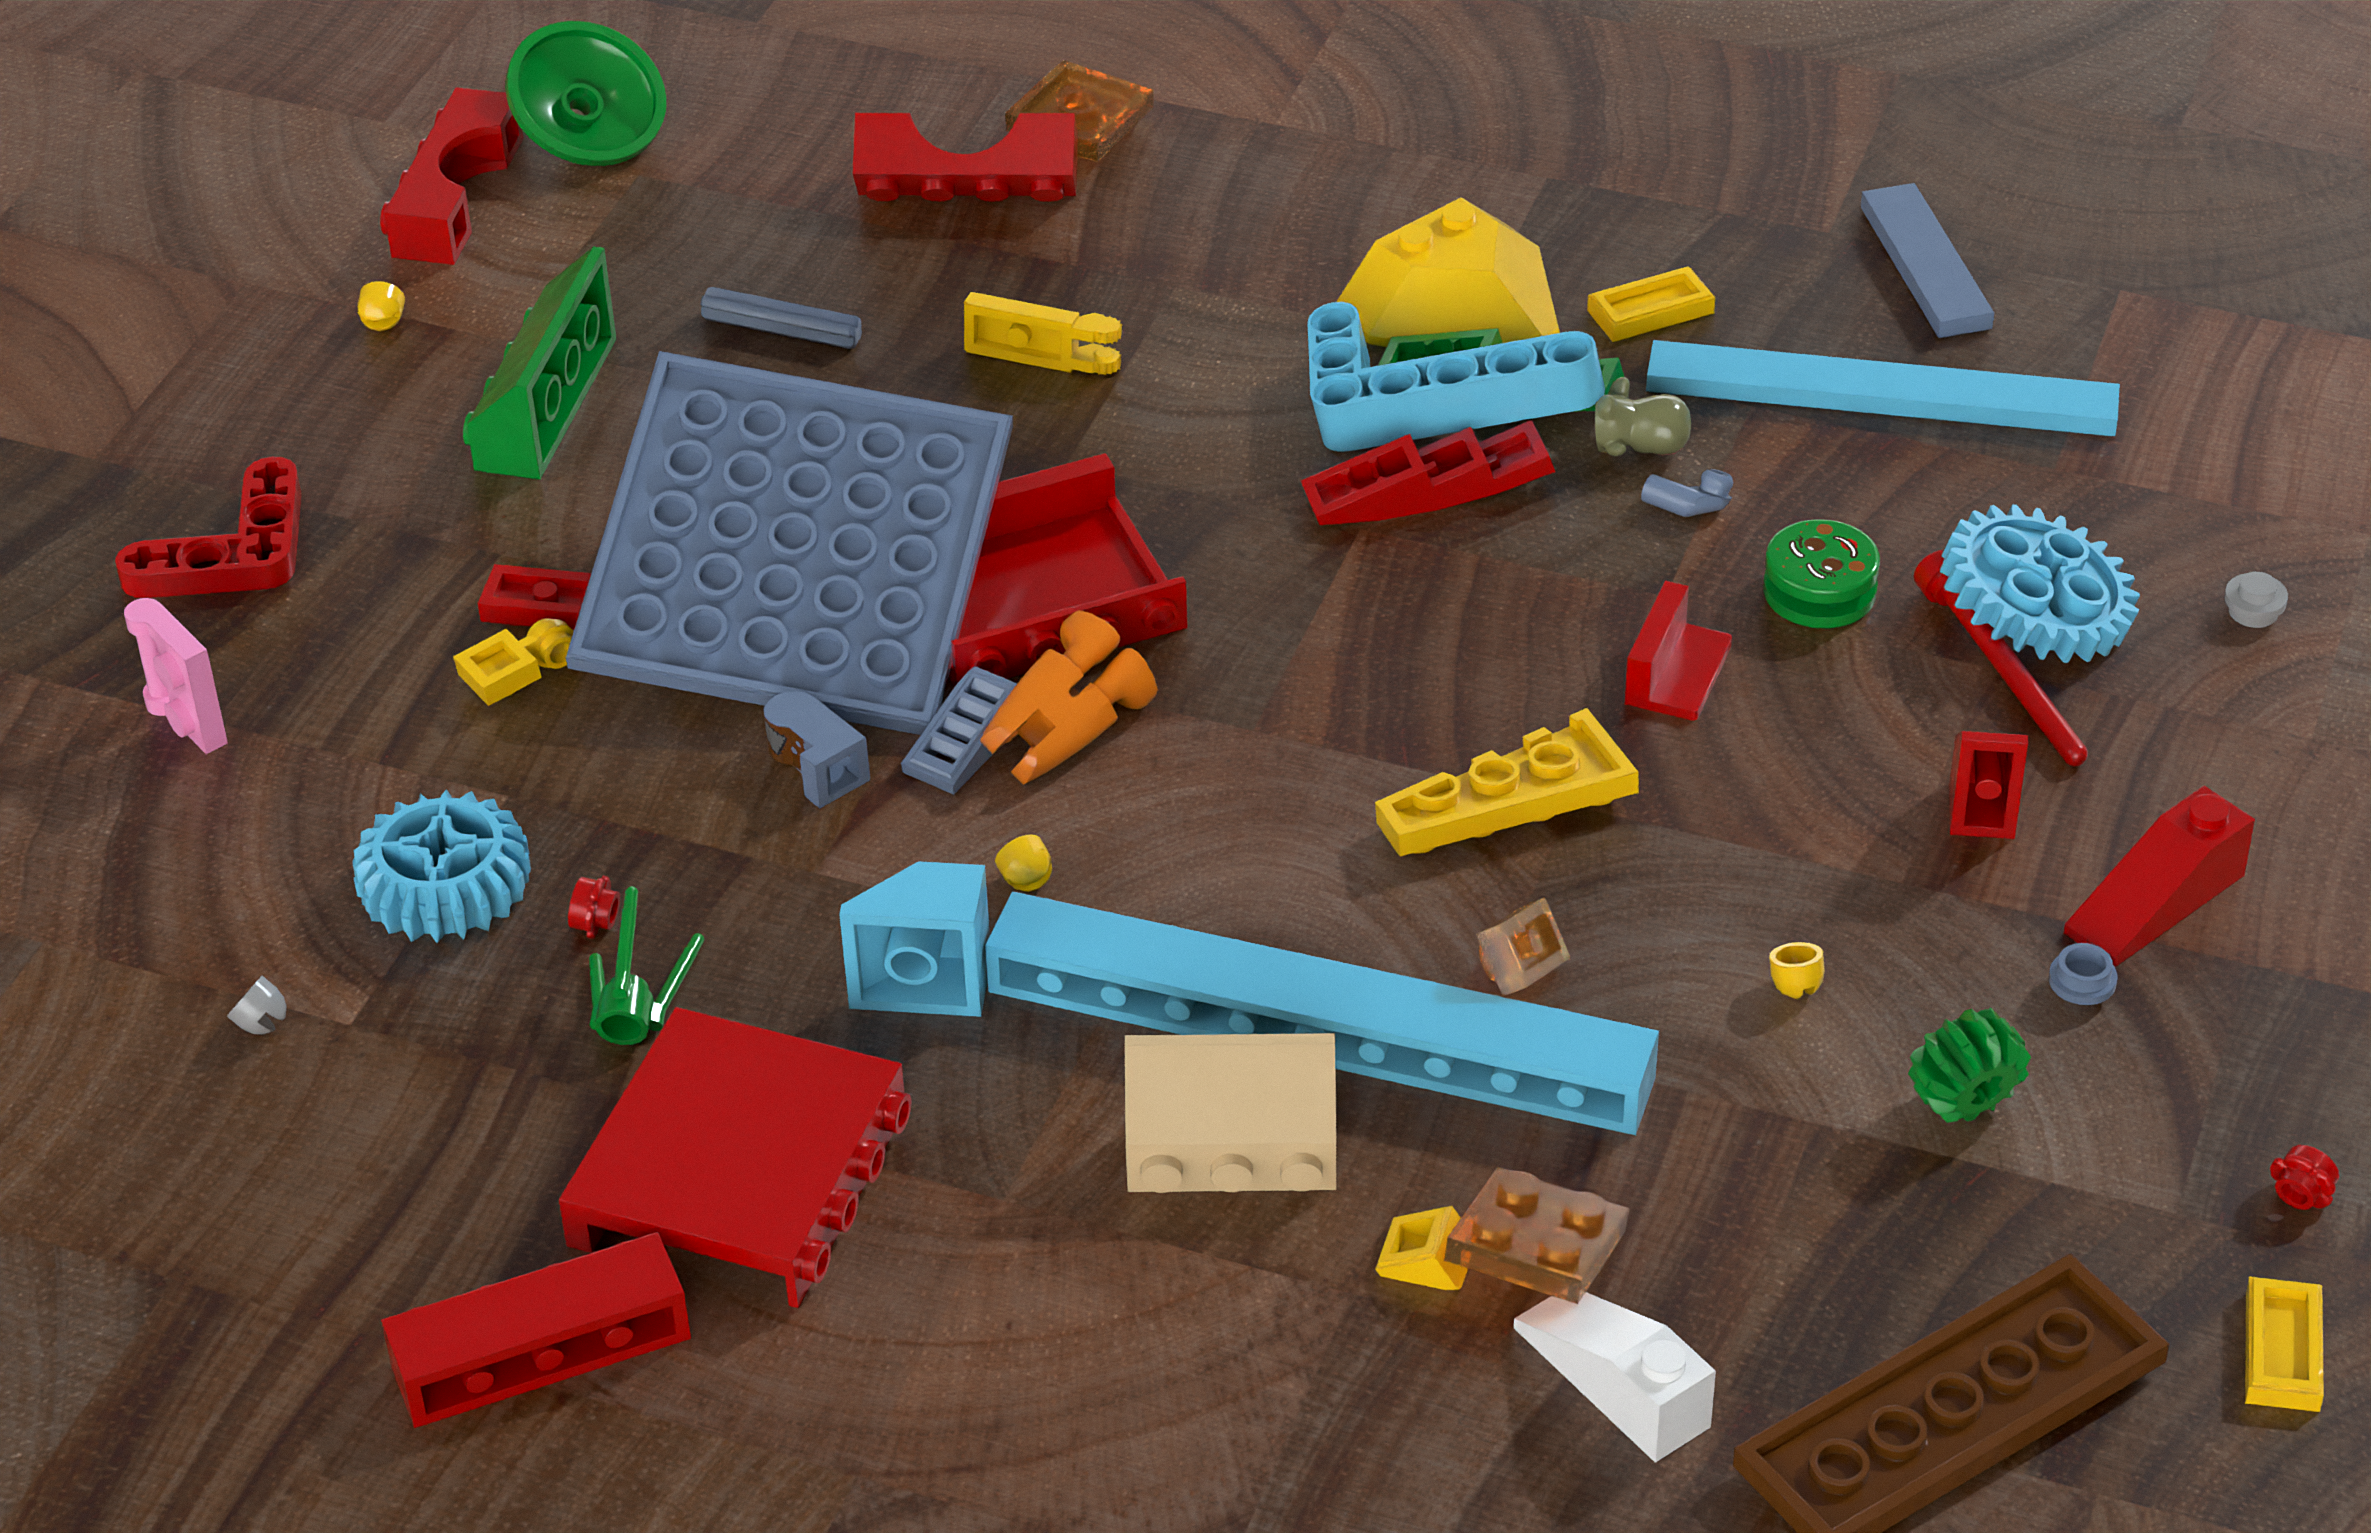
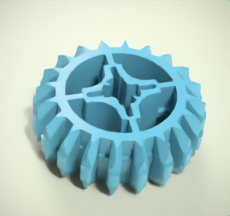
(441, 866)

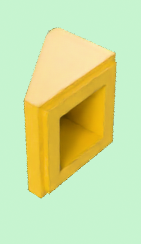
(1417, 1250)

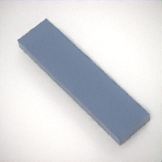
(1927, 260)

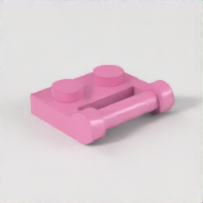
(176, 674)

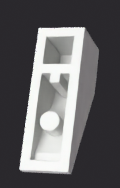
(1627, 1368)

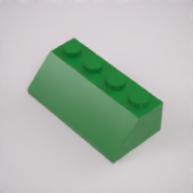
(544, 373)

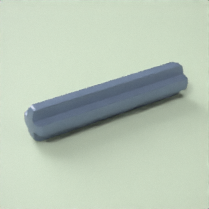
(781, 317)

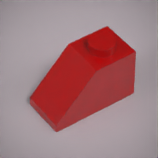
(1986, 783)

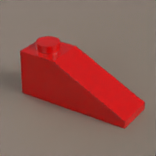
(2166, 875)

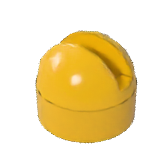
(380, 305)
(1025, 863)
(1797, 968)

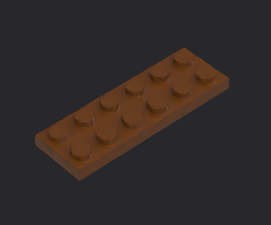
(1951, 1404)

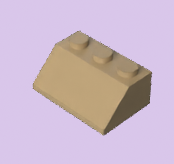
(1230, 1112)

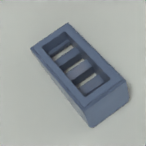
(975, 698)

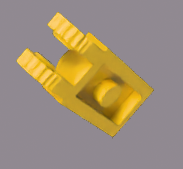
(1040, 335)

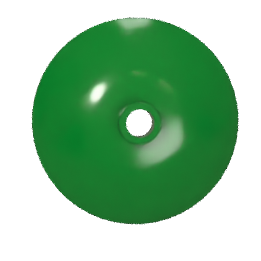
(588, 71)

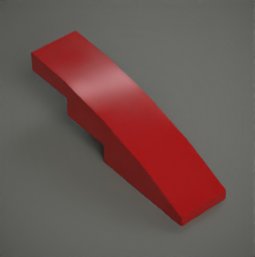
(1409, 481)

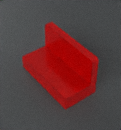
(1674, 661)

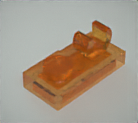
(1522, 947)

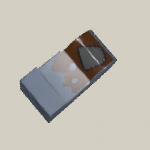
(817, 744)

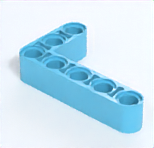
(1441, 392)

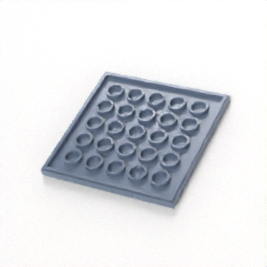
(792, 542)

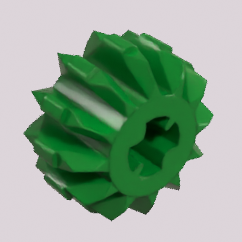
(1969, 1065)

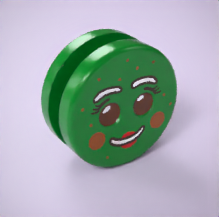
(1821, 573)

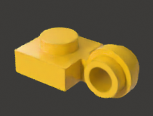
(506, 665)

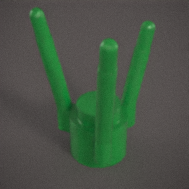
(625, 1005)

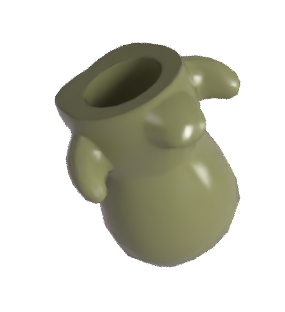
(1647, 424)

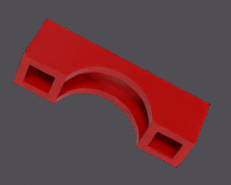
(1031, 161)
(430, 209)

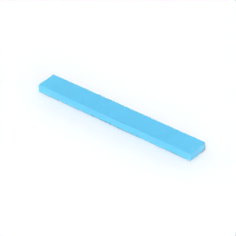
(1884, 388)

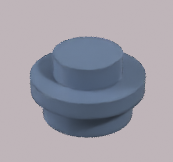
(2083, 974)

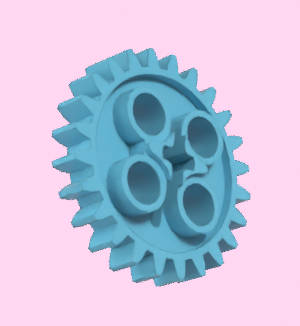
(2039, 583)

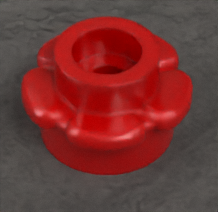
(593, 905)
(2305, 1177)

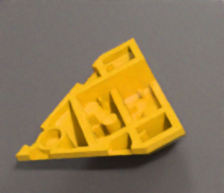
(1452, 276)

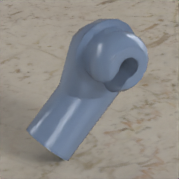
(1692, 500)

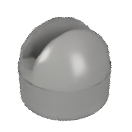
(251, 1009)

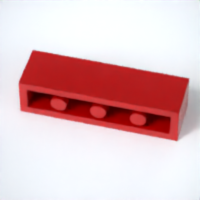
(536, 1329)

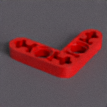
(147, 565)

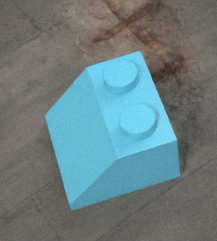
(919, 941)

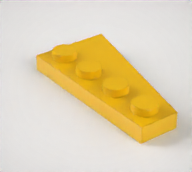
(1530, 784)

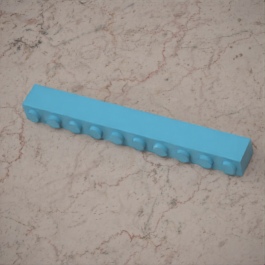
(1381, 1020)

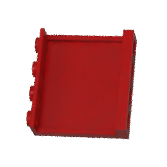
(1057, 549)
(739, 1147)

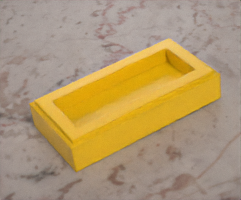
(1650, 304)
(2284, 1344)

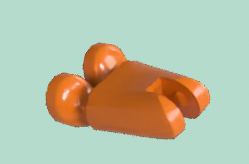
(1053, 713)

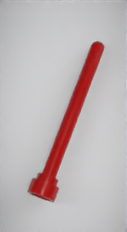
(2006, 663)

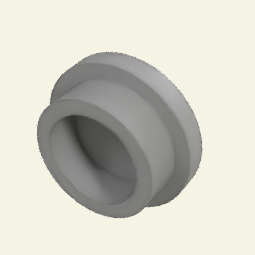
(2255, 599)

